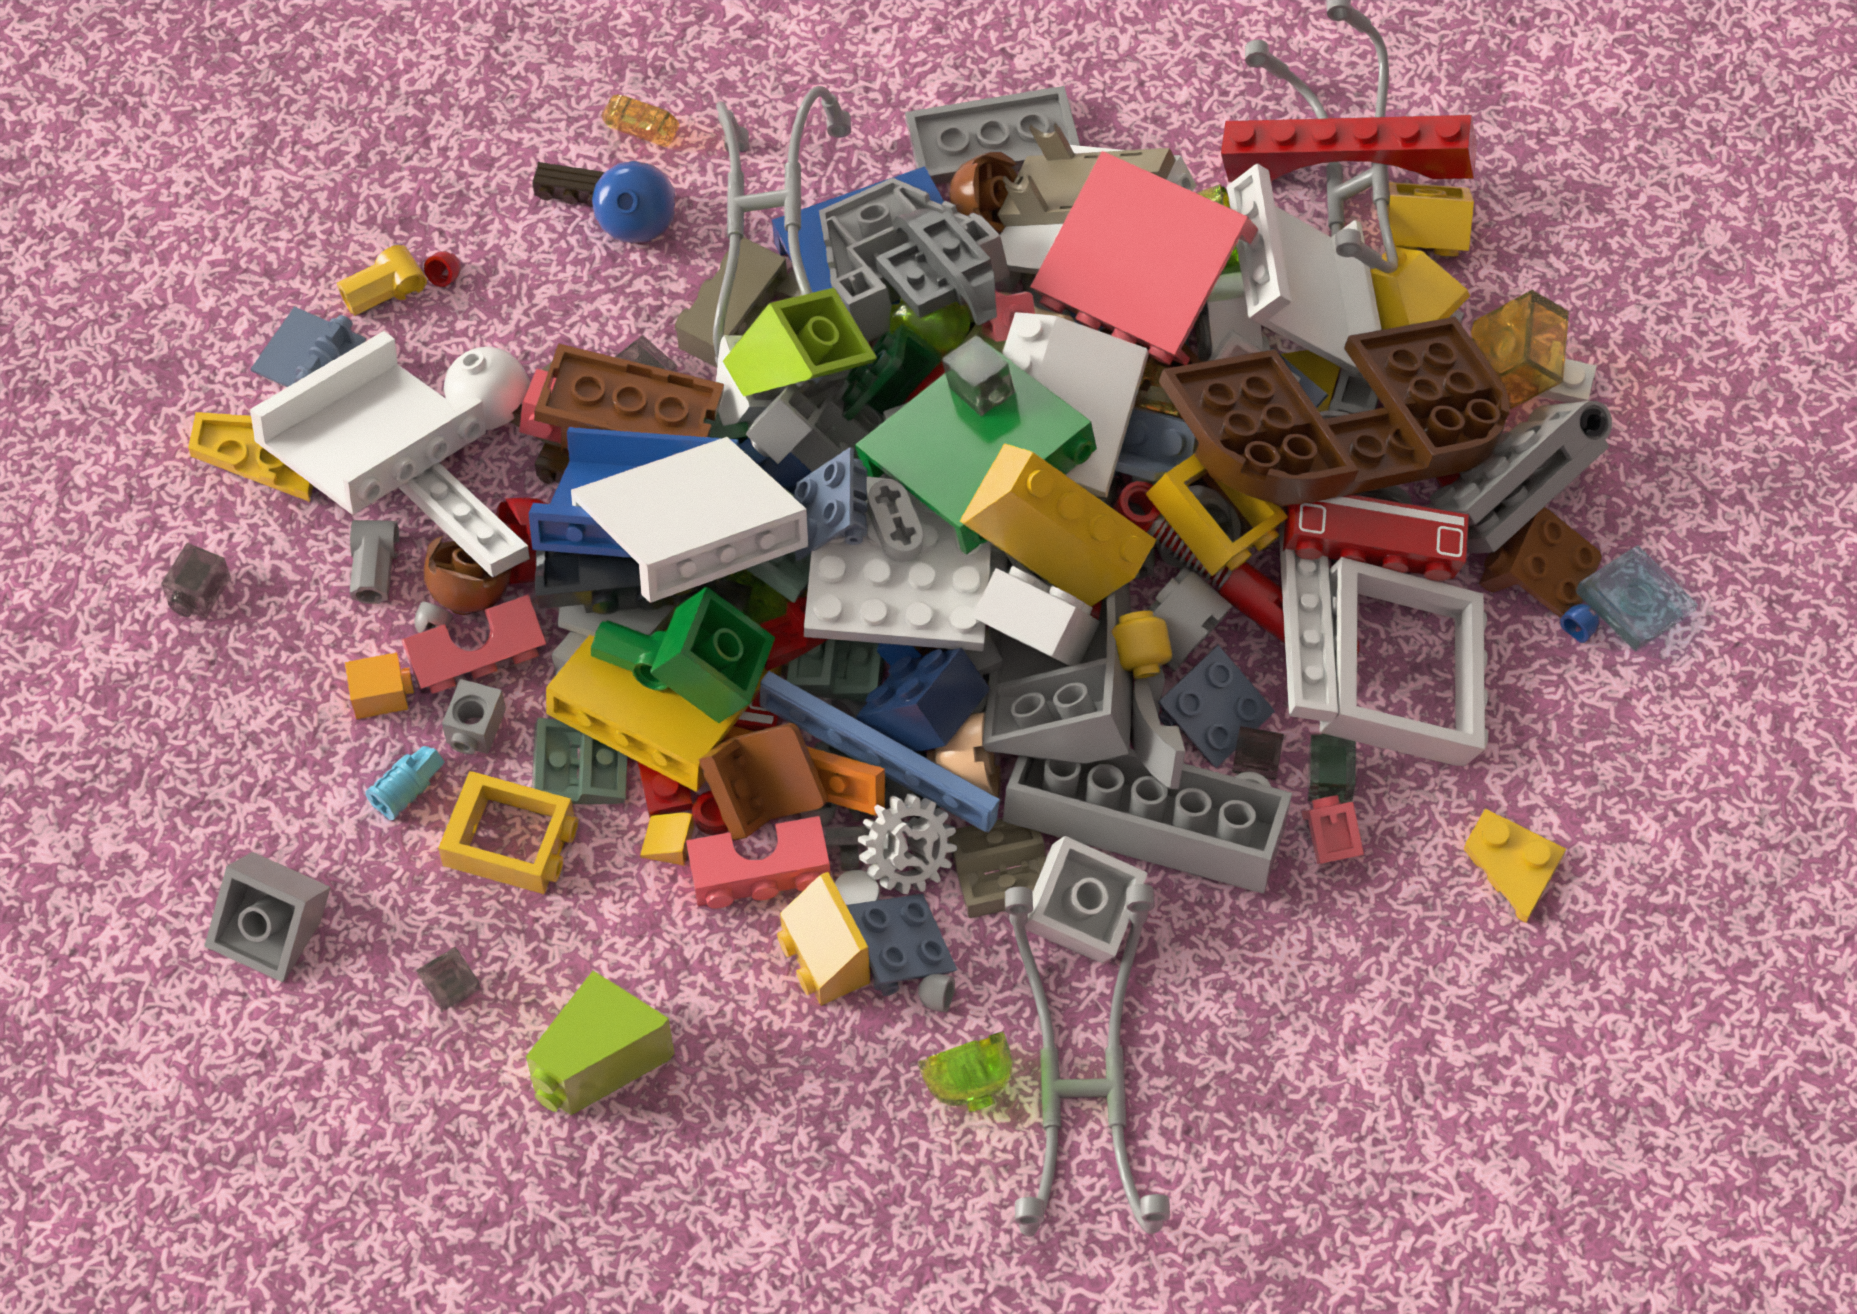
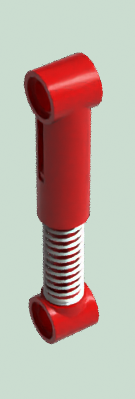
(1243, 588)

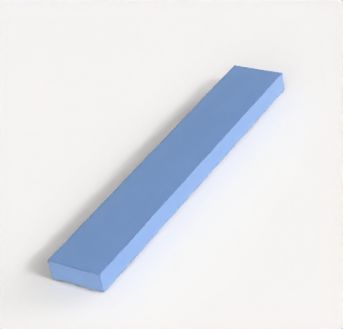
(879, 750)

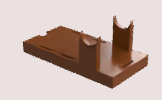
(624, 396)

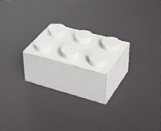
(1037, 615)

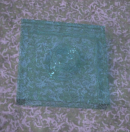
(1636, 598)

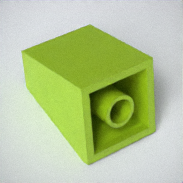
(797, 343)
(597, 1046)

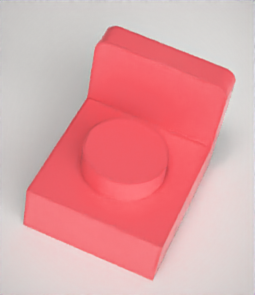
(1005, 308)
(1333, 829)

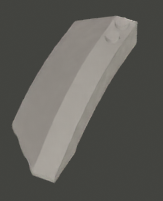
(1062, 709)

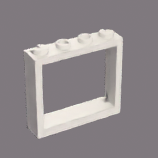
(1391, 731)

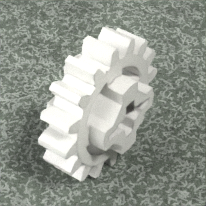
(888, 847)

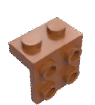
(1545, 561)
(762, 778)

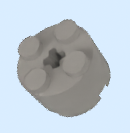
(1190, 613)

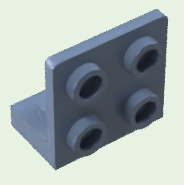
(1154, 445)

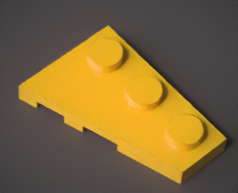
(231, 445)

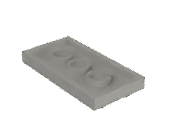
(955, 133)

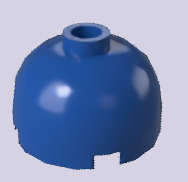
(634, 202)

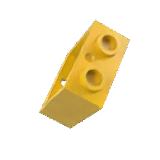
(1198, 527)
(456, 841)

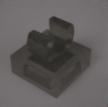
(1258, 752)
(847, 841)
(448, 979)

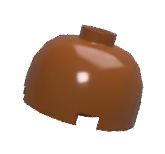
(980, 186)
(459, 580)

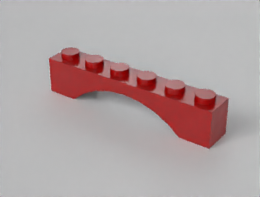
(1422, 144)

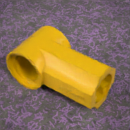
(391, 276)

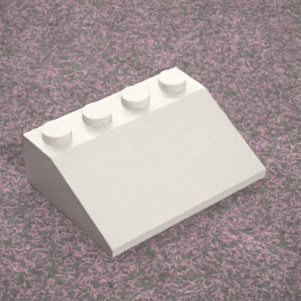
(1088, 372)

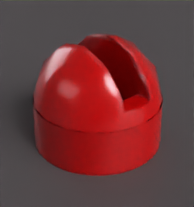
(436, 265)

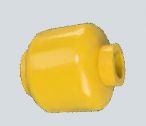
(1142, 643)

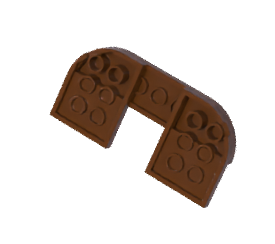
(1274, 445)

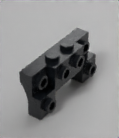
(595, 581)

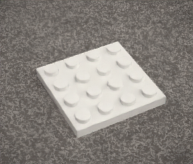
(920, 602)

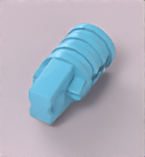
(404, 781)

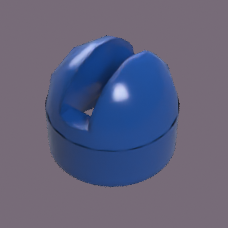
(1580, 616)

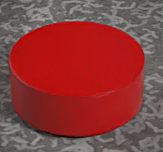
(708, 815)

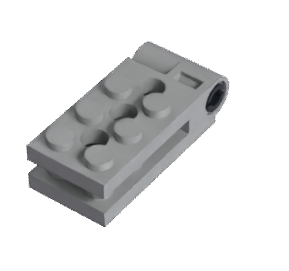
(1526, 471)

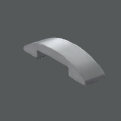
(1156, 745)

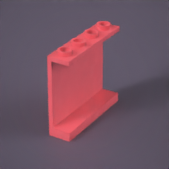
(1139, 257)

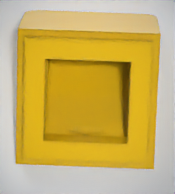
(667, 838)

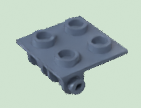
(304, 346)
(834, 502)
(1213, 705)
(901, 941)

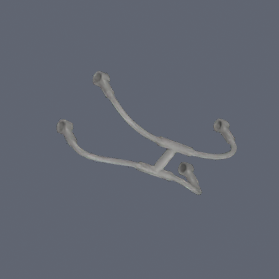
(737, 140)
(1348, 240)
(1029, 1211)

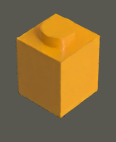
(378, 685)

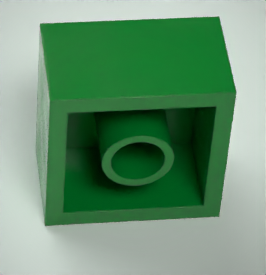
(712, 655)

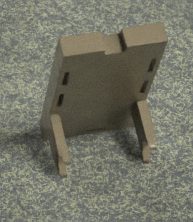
(1053, 181)

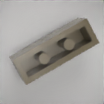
(756, 278)

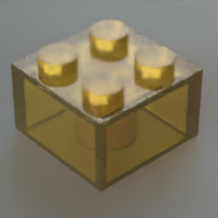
(1525, 344)

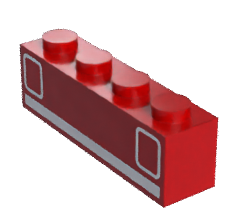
(1379, 534)

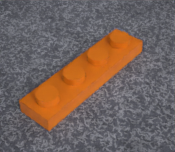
(844, 779)

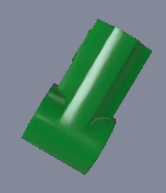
(629, 651)

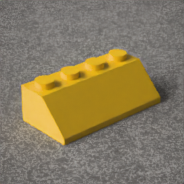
(1056, 527)

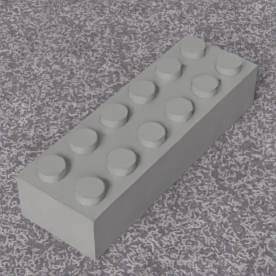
(1204, 828)

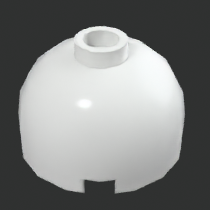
(490, 376)

